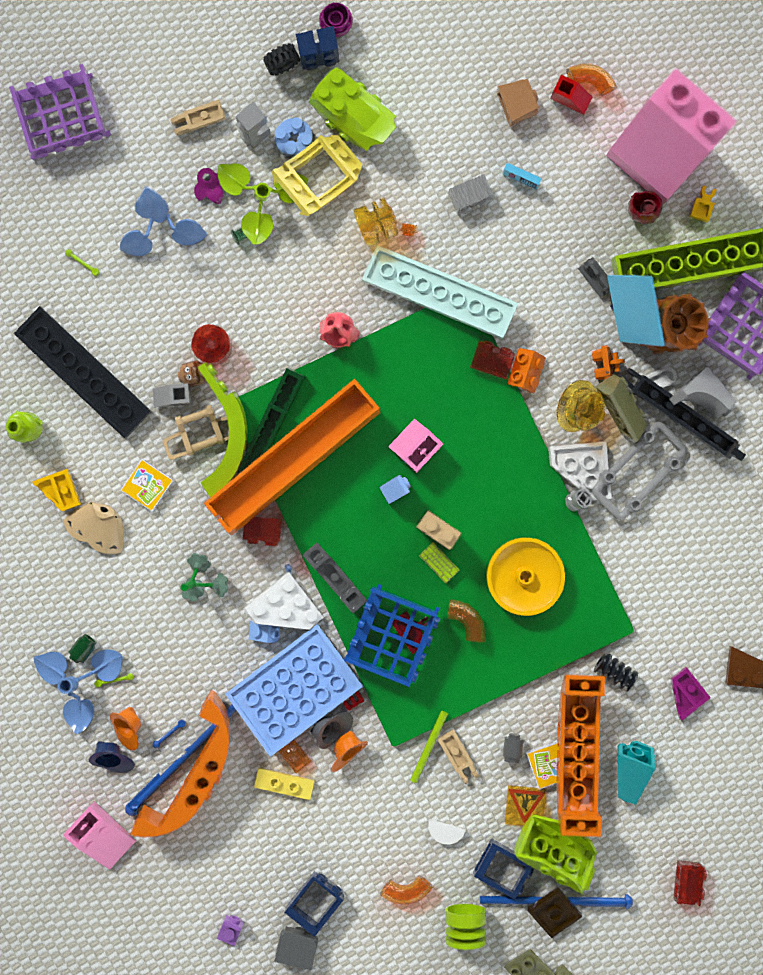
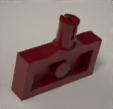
(415, 634)

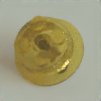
(580, 407)

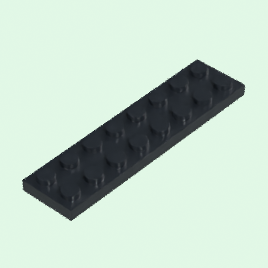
(82, 372)

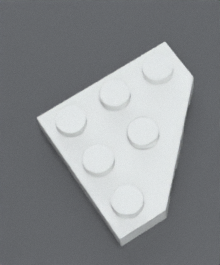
(581, 464)
(284, 606)

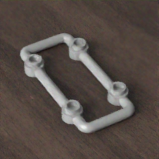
(608, 477)

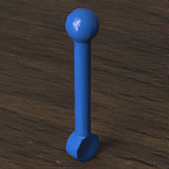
(181, 723)

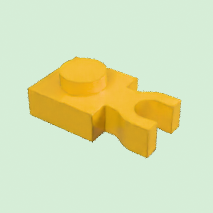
(702, 206)

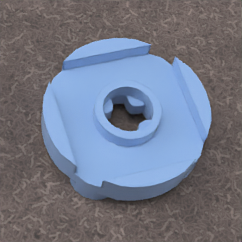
(289, 127)

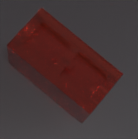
(689, 882)

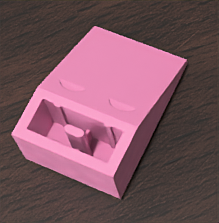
(99, 836)

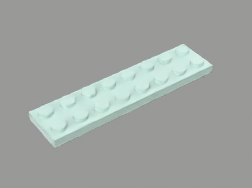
(440, 292)

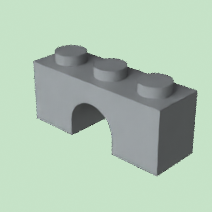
(252, 125)

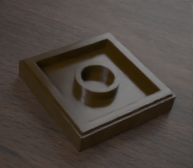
(554, 912)

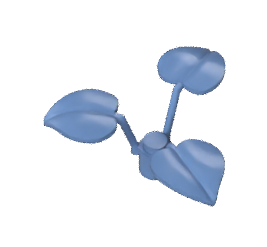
(154, 207)
(52, 667)

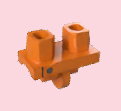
(604, 355)

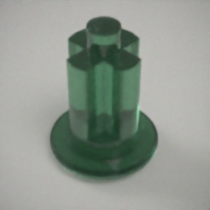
(238, 235)

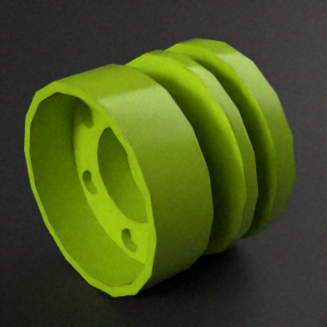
(465, 926)

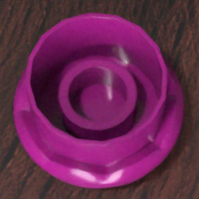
(337, 16)

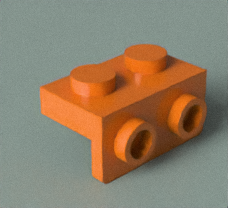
(527, 370)

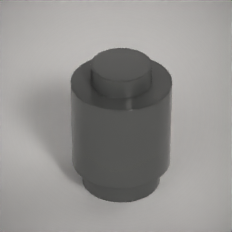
(513, 748)

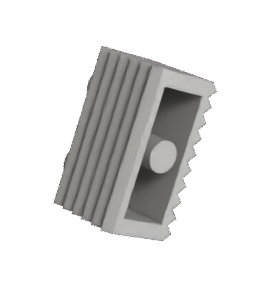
(471, 194)

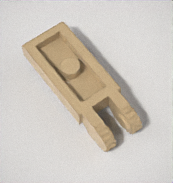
(199, 117)
(457, 754)

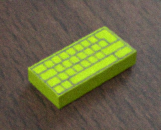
(439, 562)

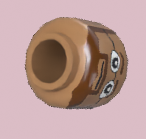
(191, 374)

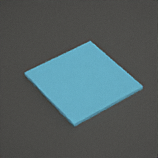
(636, 309)

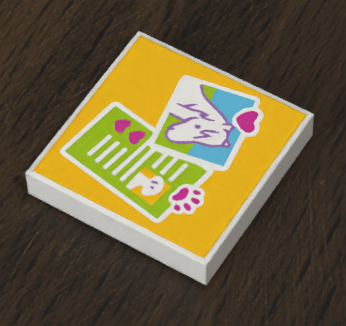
(147, 485)
(544, 764)

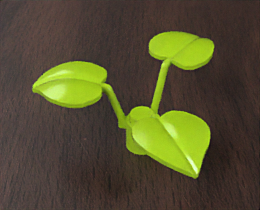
(254, 225)

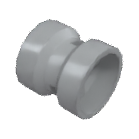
(578, 500)

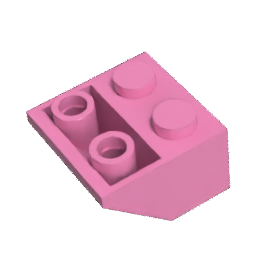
(415, 445)

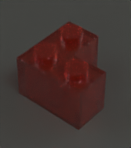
(264, 529)

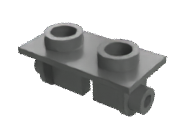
(595, 276)

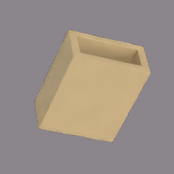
(438, 530)

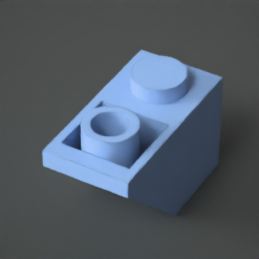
(395, 488)

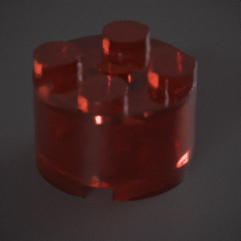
(200, 344)

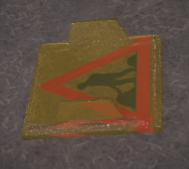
(523, 803)

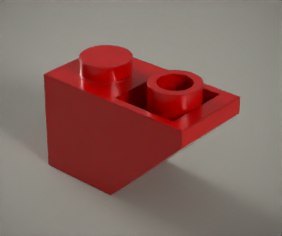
(571, 95)

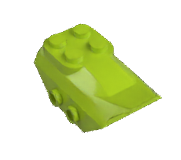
(352, 110)
(560, 856)

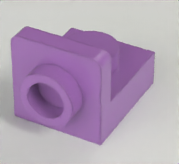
(230, 929)

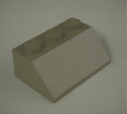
(622, 407)

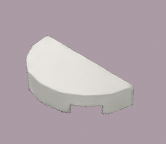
(444, 832)

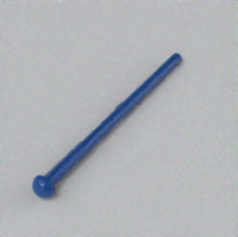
(132, 806)
(626, 902)

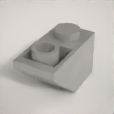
(172, 395)

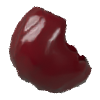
(645, 207)

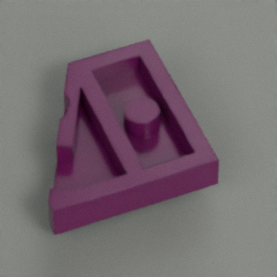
(687, 693)

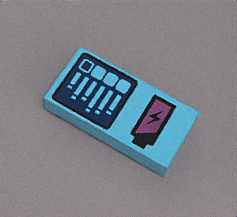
(522, 176)

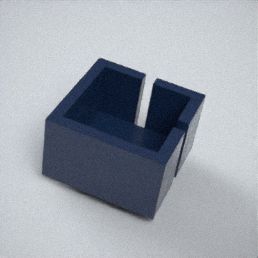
(319, 53)

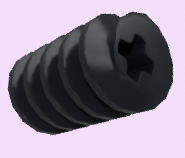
(617, 671)

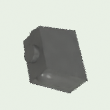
(296, 948)

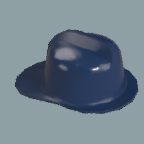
(109, 756)

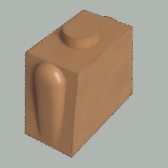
(518, 101)

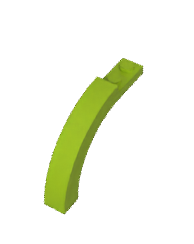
(237, 432)

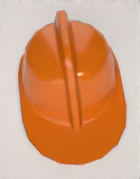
(126, 727)
(346, 748)

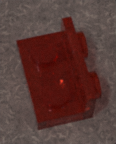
(493, 359)

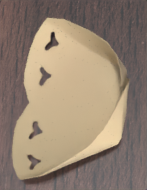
(97, 527)

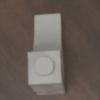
(707, 392)

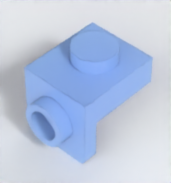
(264, 633)

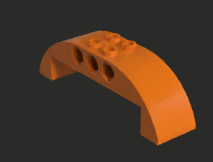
(579, 755)
(198, 782)

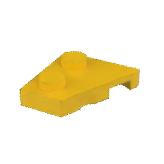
(59, 489)

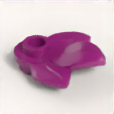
(209, 189)

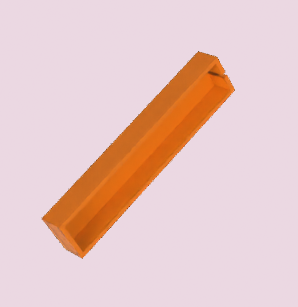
(292, 457)

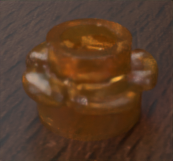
(408, 229)

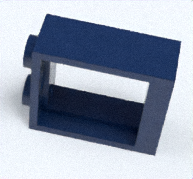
(485, 860)
(305, 920)

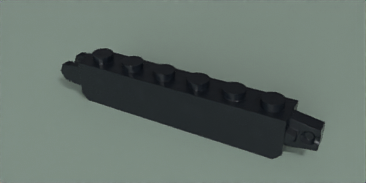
(685, 416)

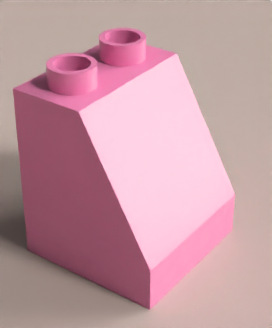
(670, 136)

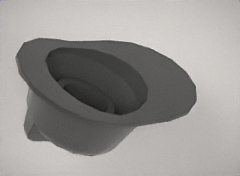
(330, 729)

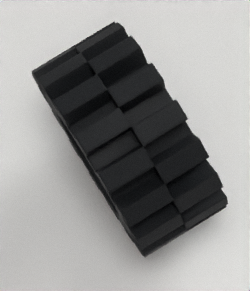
(281, 59)

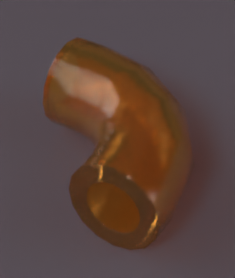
(592, 75)
(469, 618)
(407, 893)

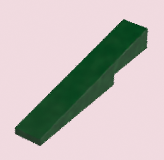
(273, 416)

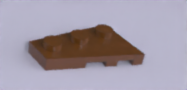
(744, 669)

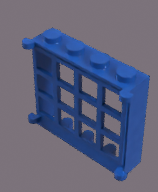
(365, 625)

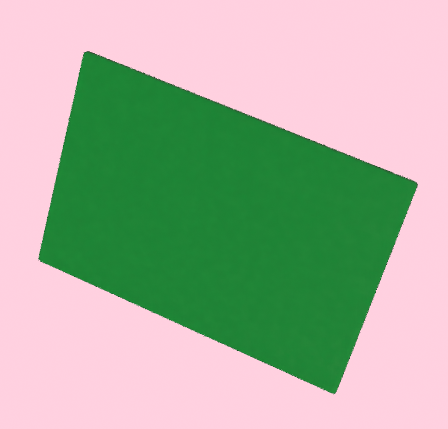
(483, 481)

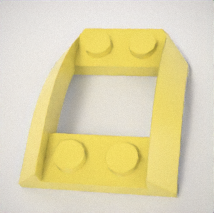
(299, 191)

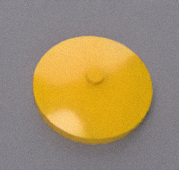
(525, 576)

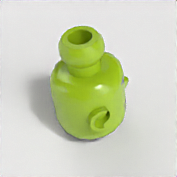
(24, 426)

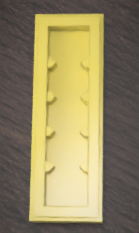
(284, 783)

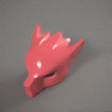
(338, 330)

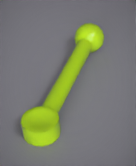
(94, 271)
(98, 683)

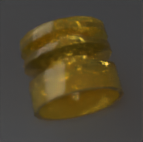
(376, 221)

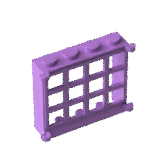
(53, 86)
(723, 310)

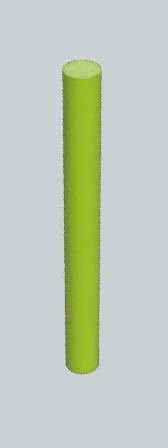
(429, 746)

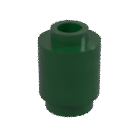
(82, 648)

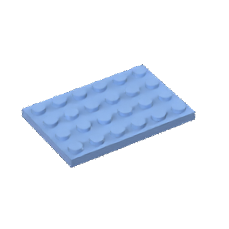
(294, 690)

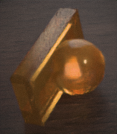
(295, 756)

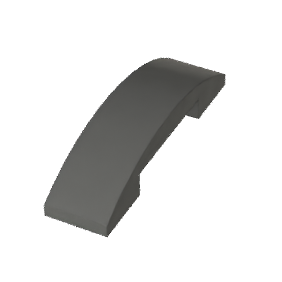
(335, 577)

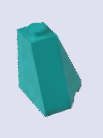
(635, 769)

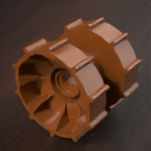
(688, 321)

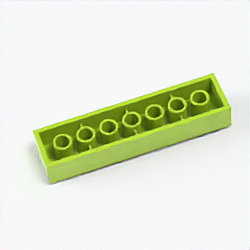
(695, 259)

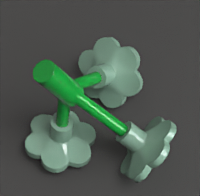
(193, 588)

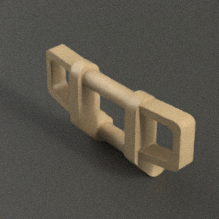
(190, 449)

